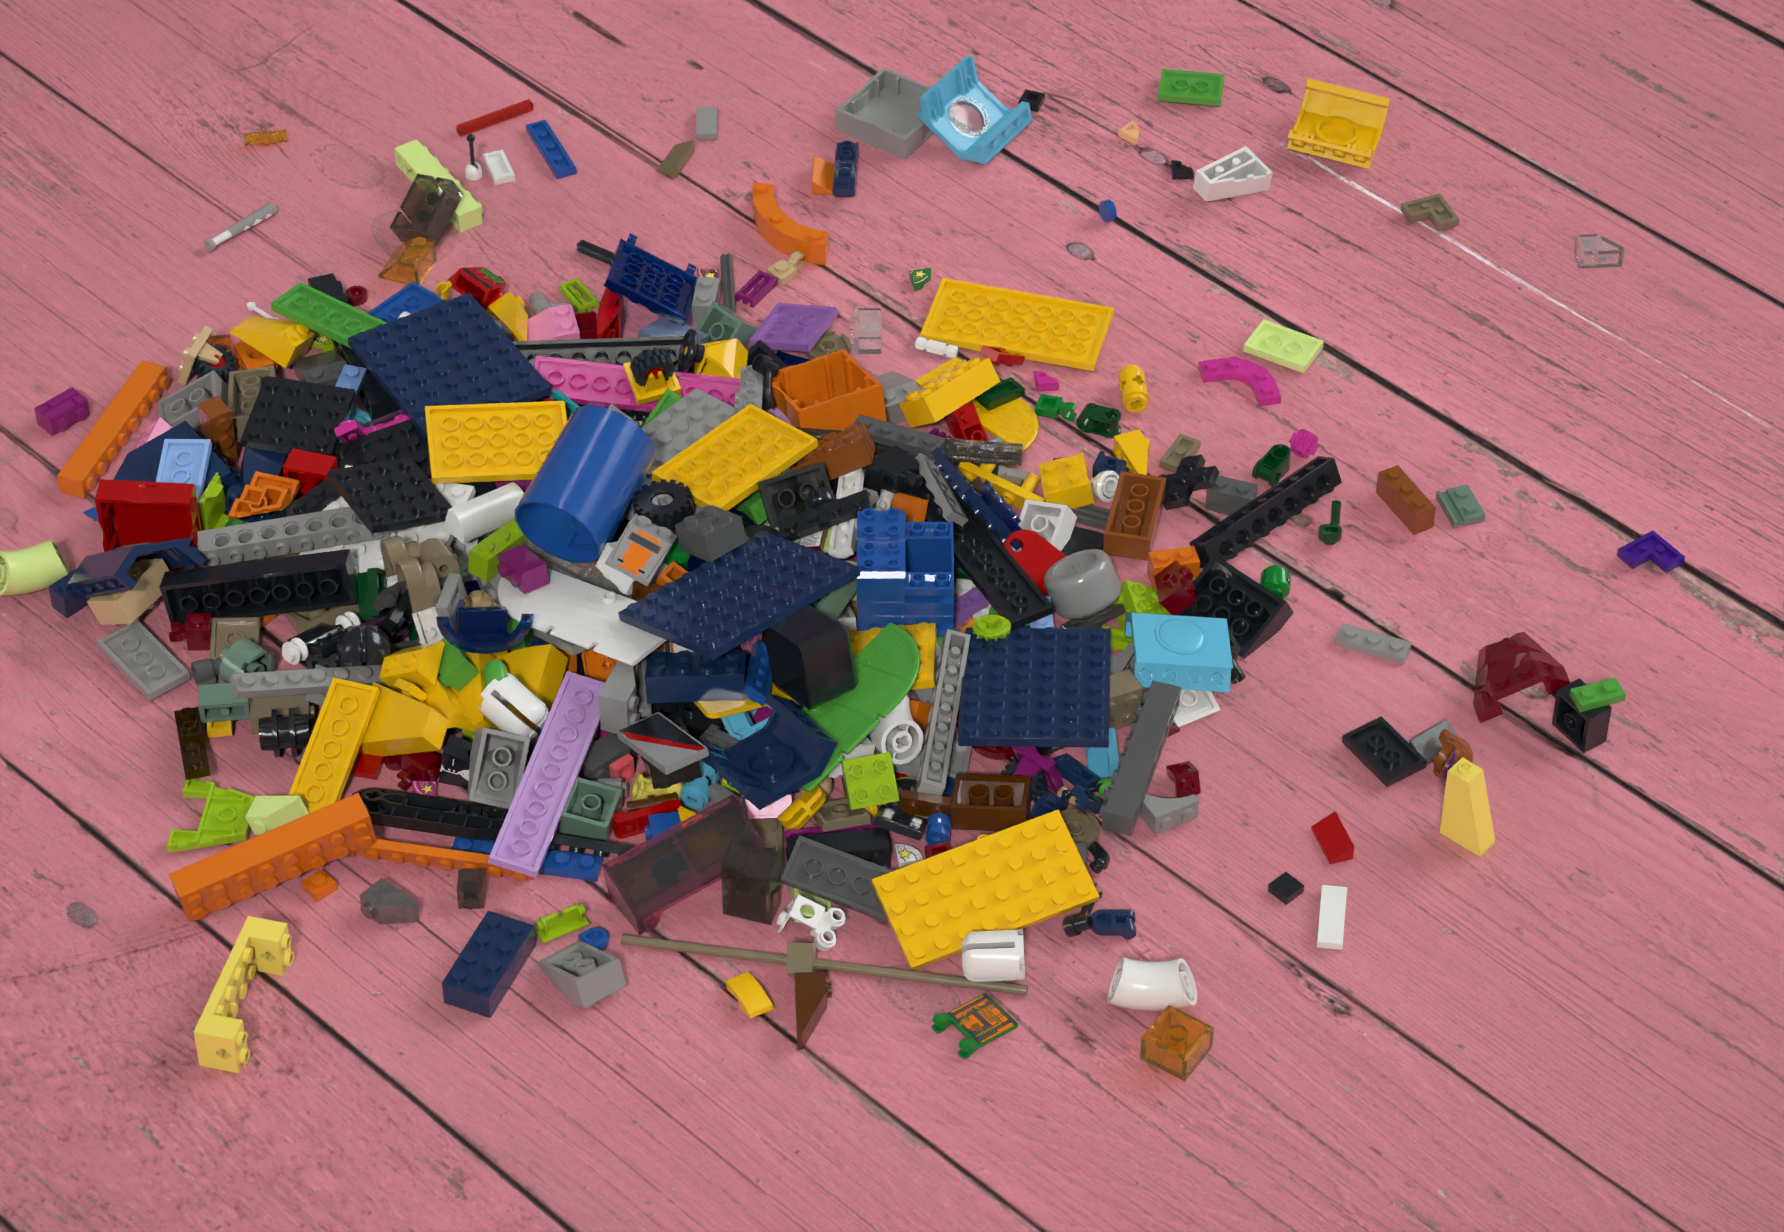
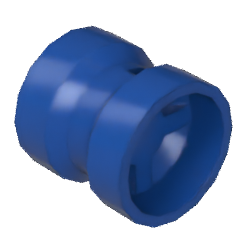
(938, 828)

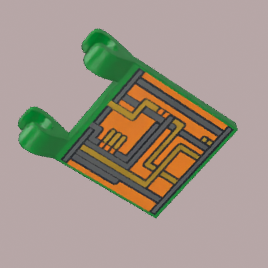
(978, 1020)

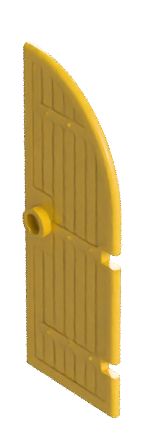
(1009, 422)

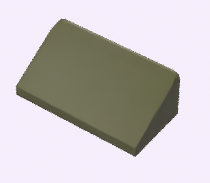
(677, 159)

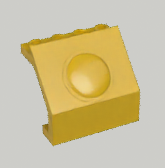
(1339, 123)

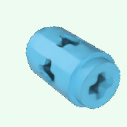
(696, 793)

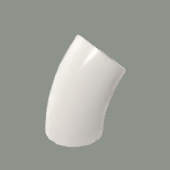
(898, 734)
(1152, 985)

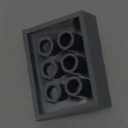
(1250, 608)

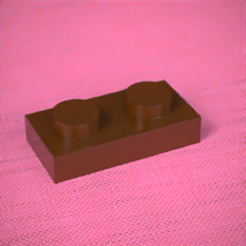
(924, 804)

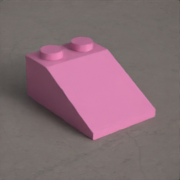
(553, 324)

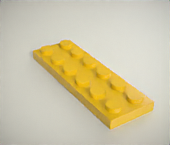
(334, 743)

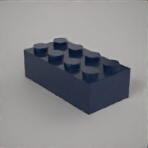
(695, 677)
(489, 964)

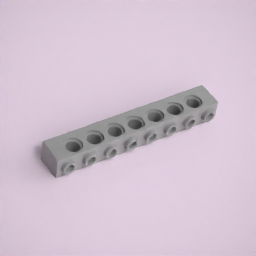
(283, 536)
(943, 713)

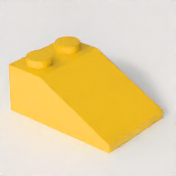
(275, 338)

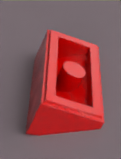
(1333, 839)

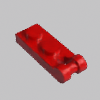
(633, 822)

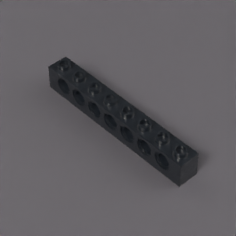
(1268, 511)

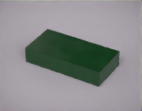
(1001, 394)

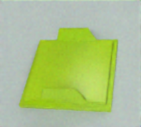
(212, 505)

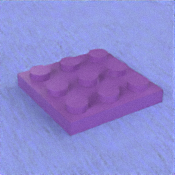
(794, 327)

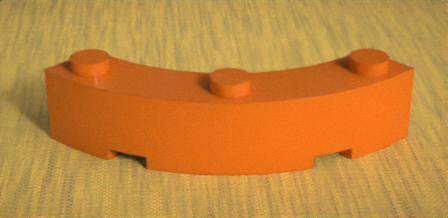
(784, 232)

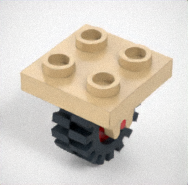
(204, 358)

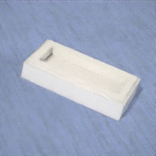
(498, 167)

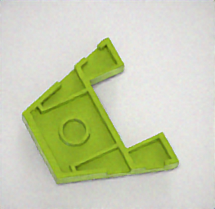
(221, 820)

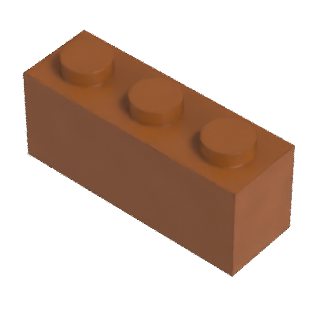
(218, 427)
(1405, 499)

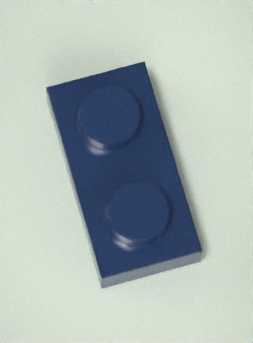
(1075, 772)

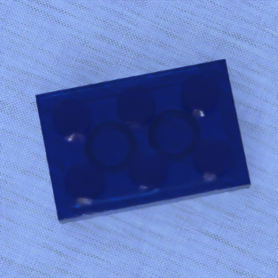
(997, 504)

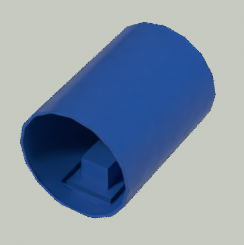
(585, 484)

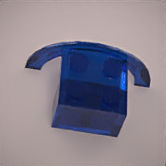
(483, 629)

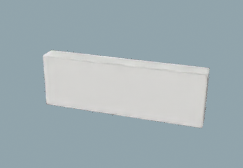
(1332, 917)

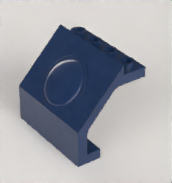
(144, 461)
(775, 758)

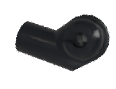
(1101, 857)

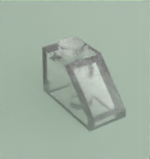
(1597, 252)

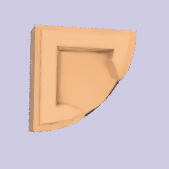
(1130, 133)

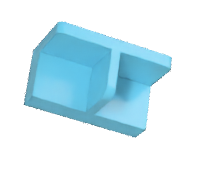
(1103, 760)

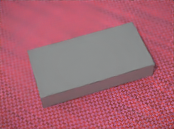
(706, 123)

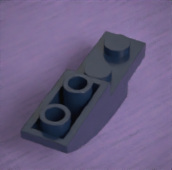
(845, 169)

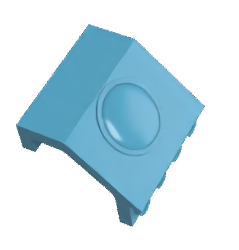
(1180, 651)

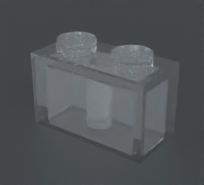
(867, 330)

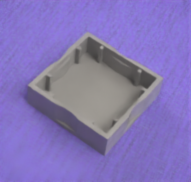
(886, 114)

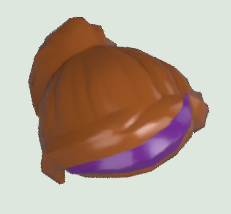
(1451, 752)

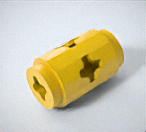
(1133, 388)

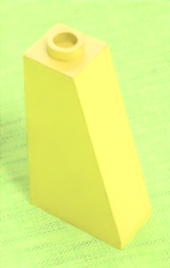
(1467, 809)

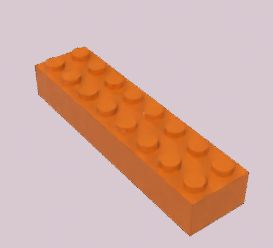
(273, 857)

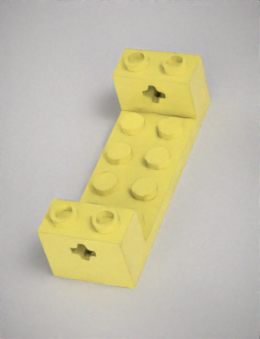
(218, 1035)

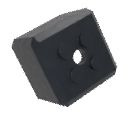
(811, 657)

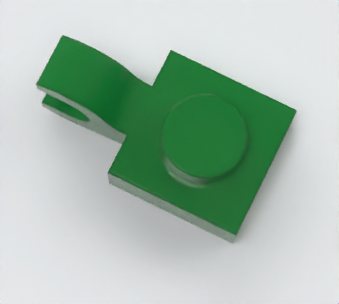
(1052, 406)

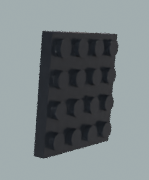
(296, 416)
(390, 494)

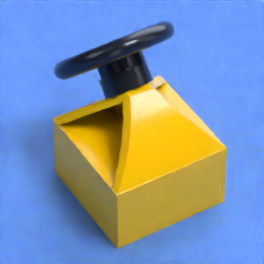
(712, 358)

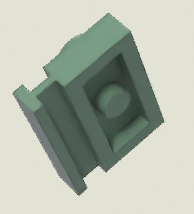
(1460, 506)

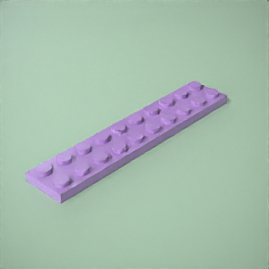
(549, 777)

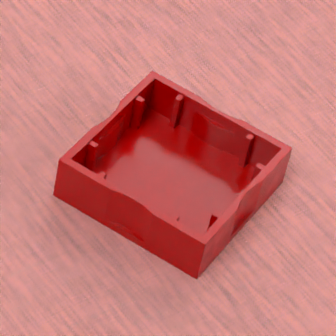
(146, 513)

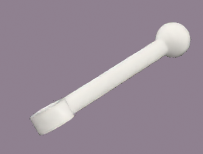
(252, 306)

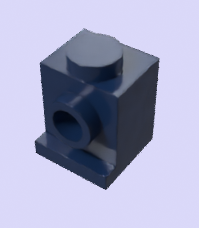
(1109, 463)

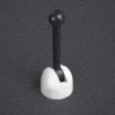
(473, 170)

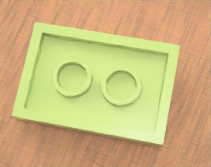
(1283, 346)

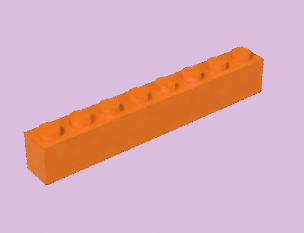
(113, 429)

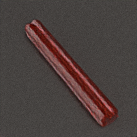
(494, 117)

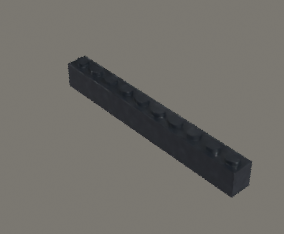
(372, 394)

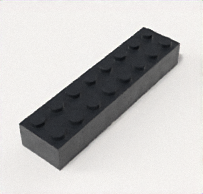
(262, 586)

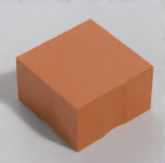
(827, 392)

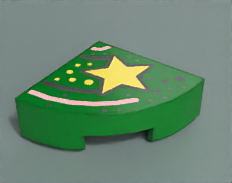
(919, 278)

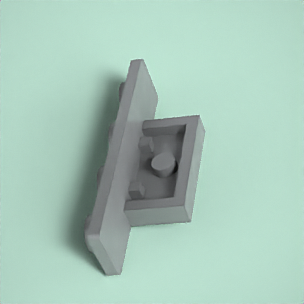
(750, 389)

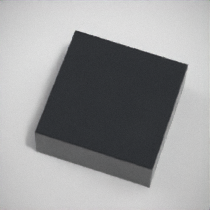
(1034, 99)
(1286, 888)

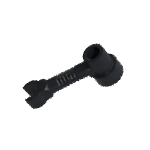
(768, 369)
(1075, 924)

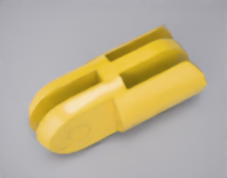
(802, 809)

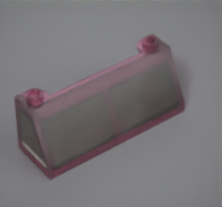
(676, 862)

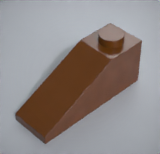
(811, 1003)

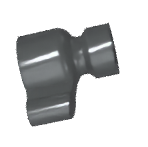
(205, 671)

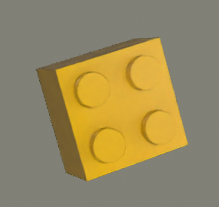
(1067, 481)

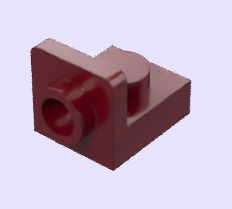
(1185, 779)

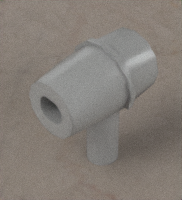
(539, 303)

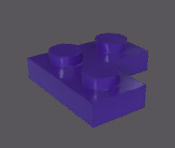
(1652, 548)

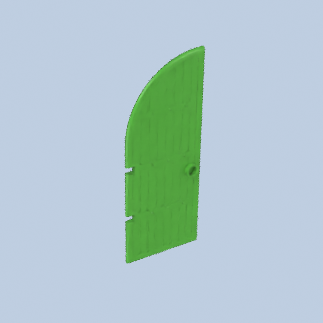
(884, 677)

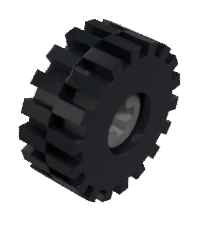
(664, 503)

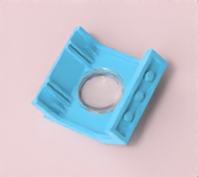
(969, 115)

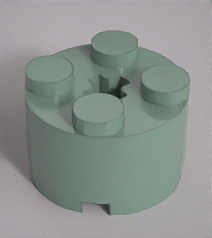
(244, 658)

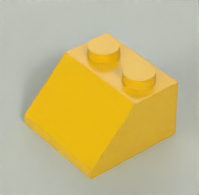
(414, 665)

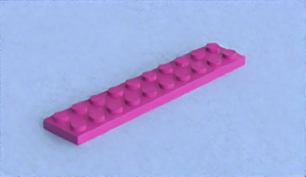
(607, 384)

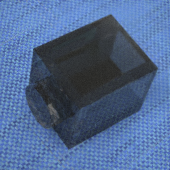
(471, 888)

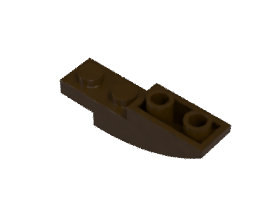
(192, 743)

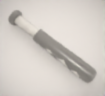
(246, 223)

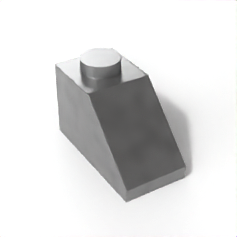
(388, 904)

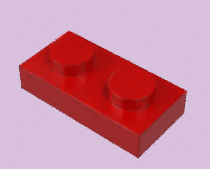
(1000, 355)

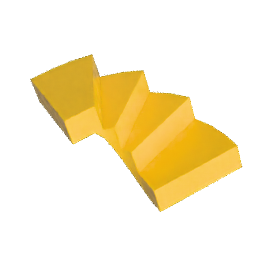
(409, 726)

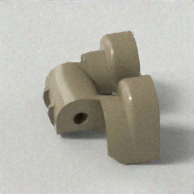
(420, 566)

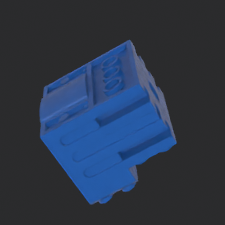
(904, 571)

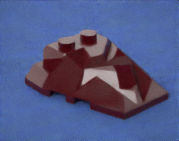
(1511, 667)

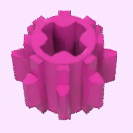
(1303, 443)

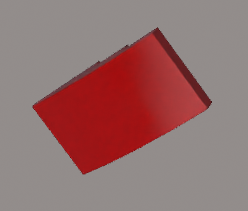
(610, 315)

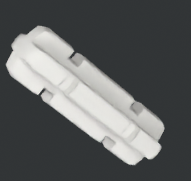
(936, 347)

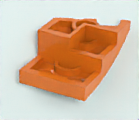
(264, 495)

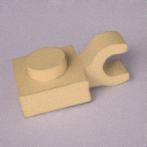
(787, 270)

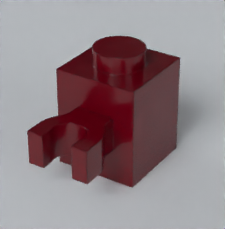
(195, 631)
(418, 767)

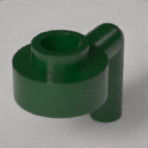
(1332, 532)

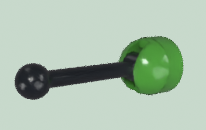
(1066, 794)

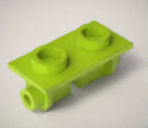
(557, 925)

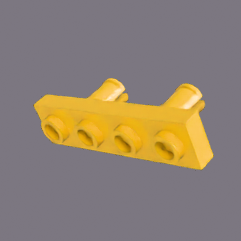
(1010, 492)

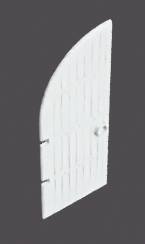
(580, 616)

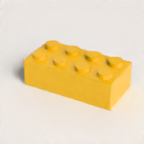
(949, 391)

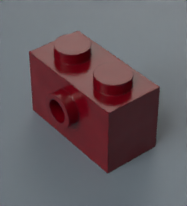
(1175, 588)

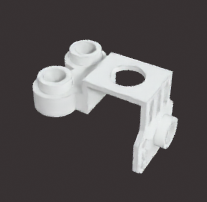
(821, 923)

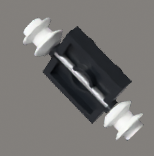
(318, 640)

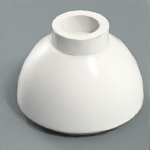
(1105, 485)

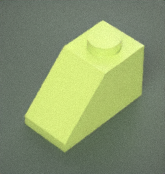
(274, 811)

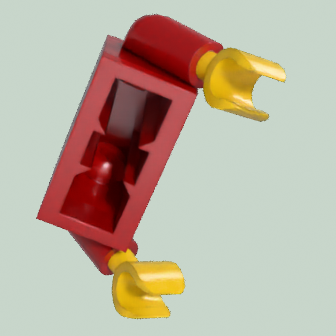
(478, 282)

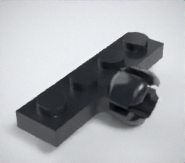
(823, 513)

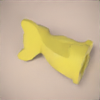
(642, 788)

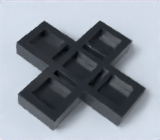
(1188, 478)

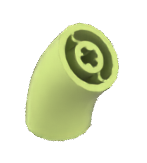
(31, 568)

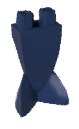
(255, 460)

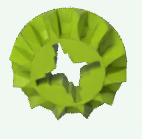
(991, 627)

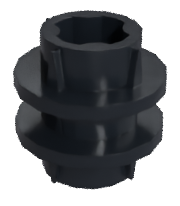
(284, 732)

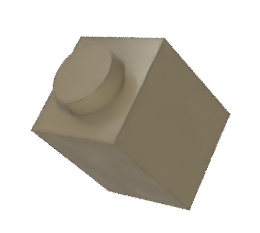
(800, 958)

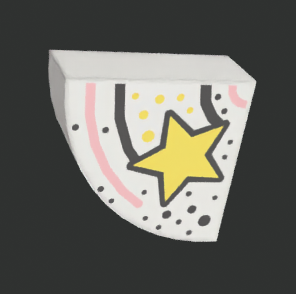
(906, 855)

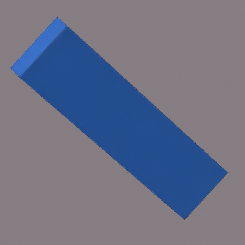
(551, 149)

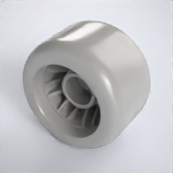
(1082, 584)

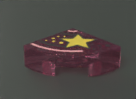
(708, 273)

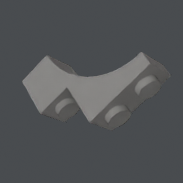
(1166, 813)

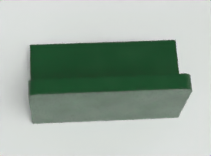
(369, 587)

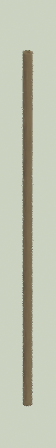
(823, 964)

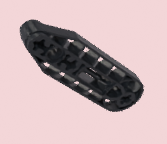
(432, 814)

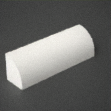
(483, 513)

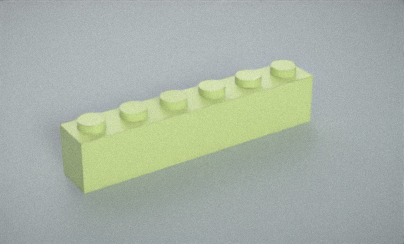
(415, 158)

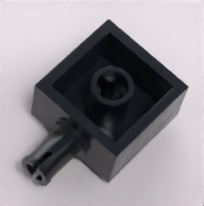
(1584, 728)

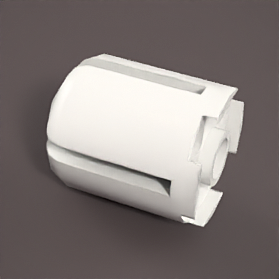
(509, 690)
(993, 956)

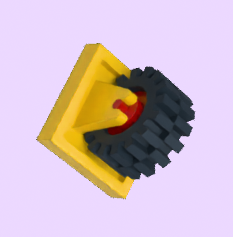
(651, 375)

